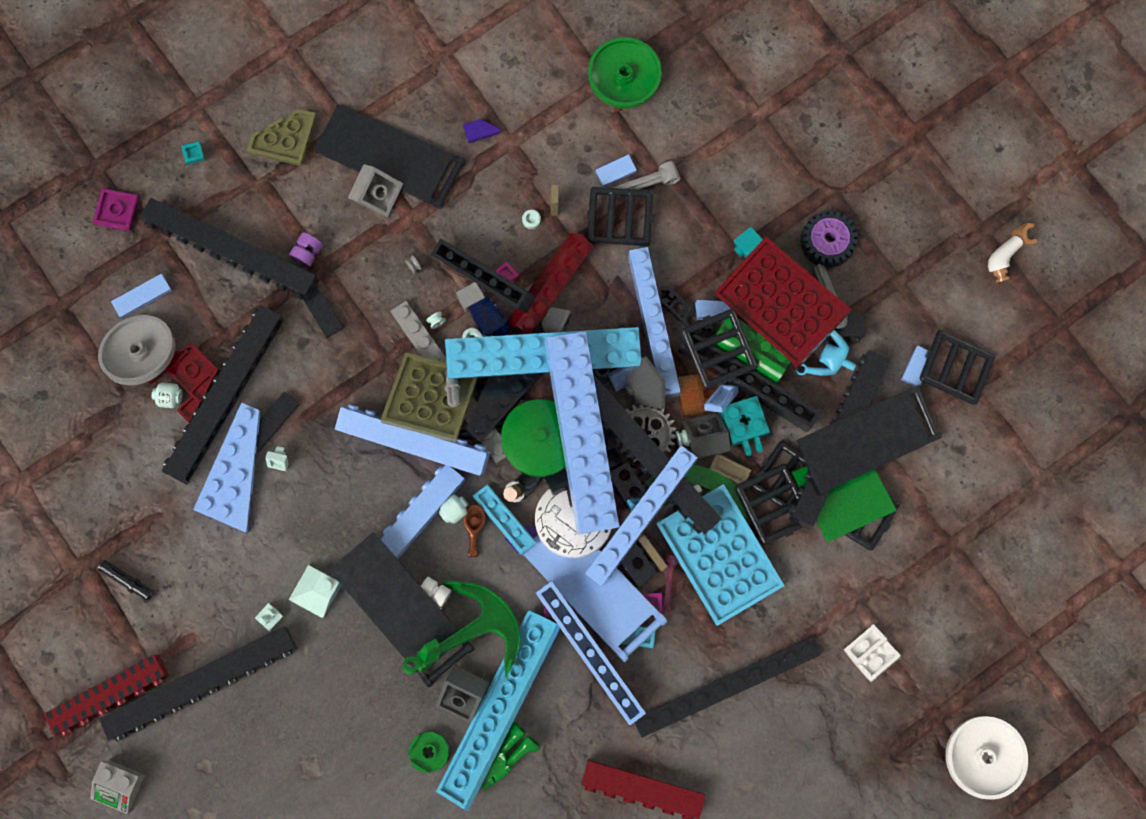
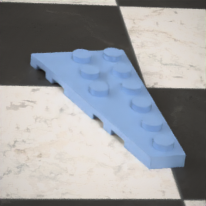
(231, 479)

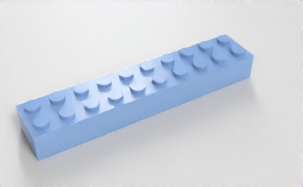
(581, 432)

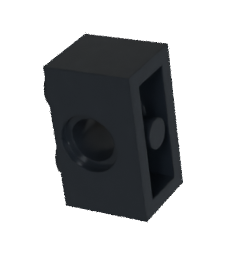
(641, 575)

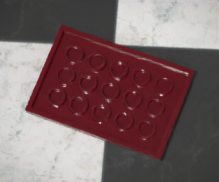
(782, 302)

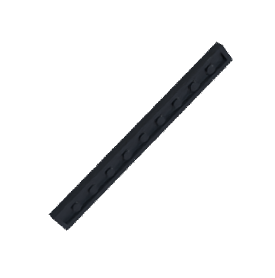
(727, 687)

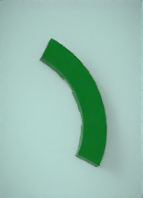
(711, 480)

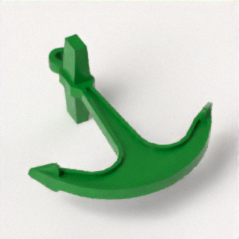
(494, 618)

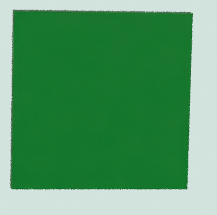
(851, 504)

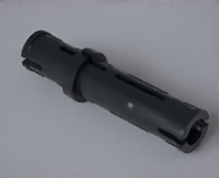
(132, 585)

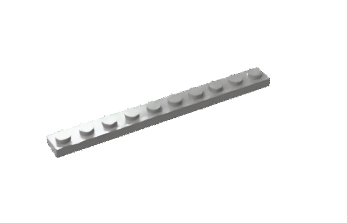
(428, 348)

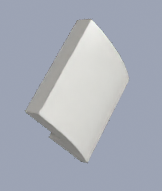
(872, 653)

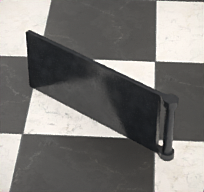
(360, 140)
(867, 440)
(396, 602)

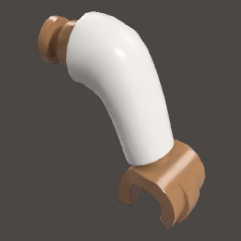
(1000, 257)

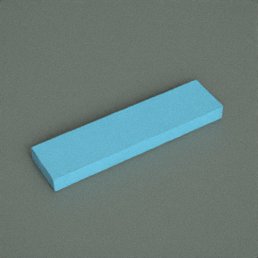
(504, 519)

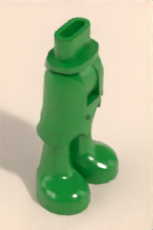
(502, 765)

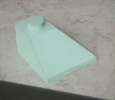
(315, 591)

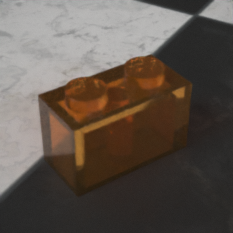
(691, 396)

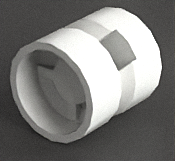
(438, 593)

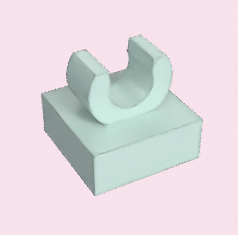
(278, 459)
(269, 617)

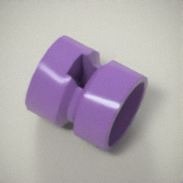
(304, 256)

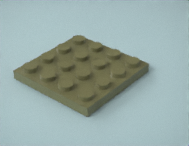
(420, 399)

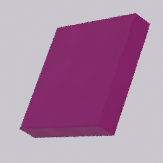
(116, 209)

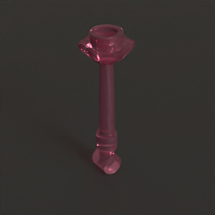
(671, 561)

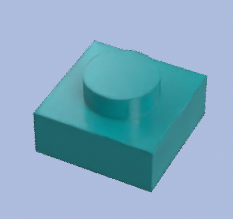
(193, 153)

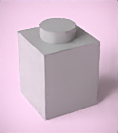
(470, 295)

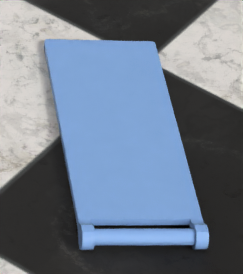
(608, 609)

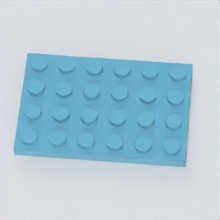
(726, 562)

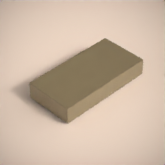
(554, 200)
(732, 470)
(652, 553)

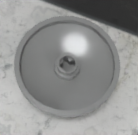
(136, 350)

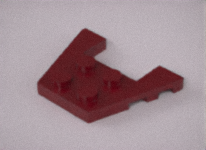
(194, 374)

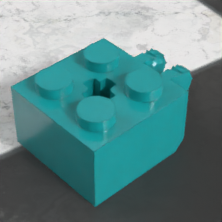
(754, 428)

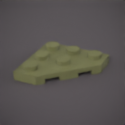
(284, 138)

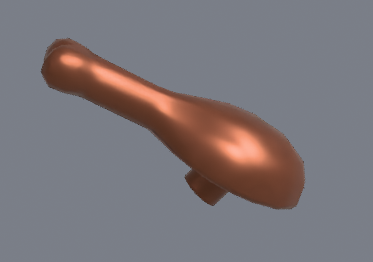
(474, 523)

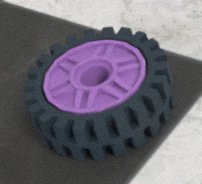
(838, 229)

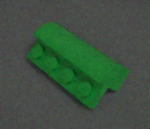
(769, 360)

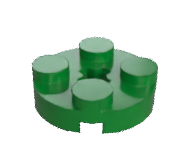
(417, 755)

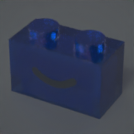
(487, 318)

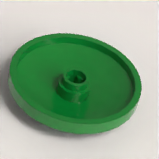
(624, 73)
(533, 439)

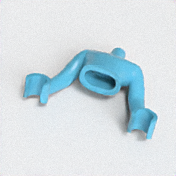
(833, 357)

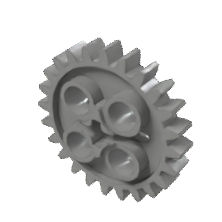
(661, 435)

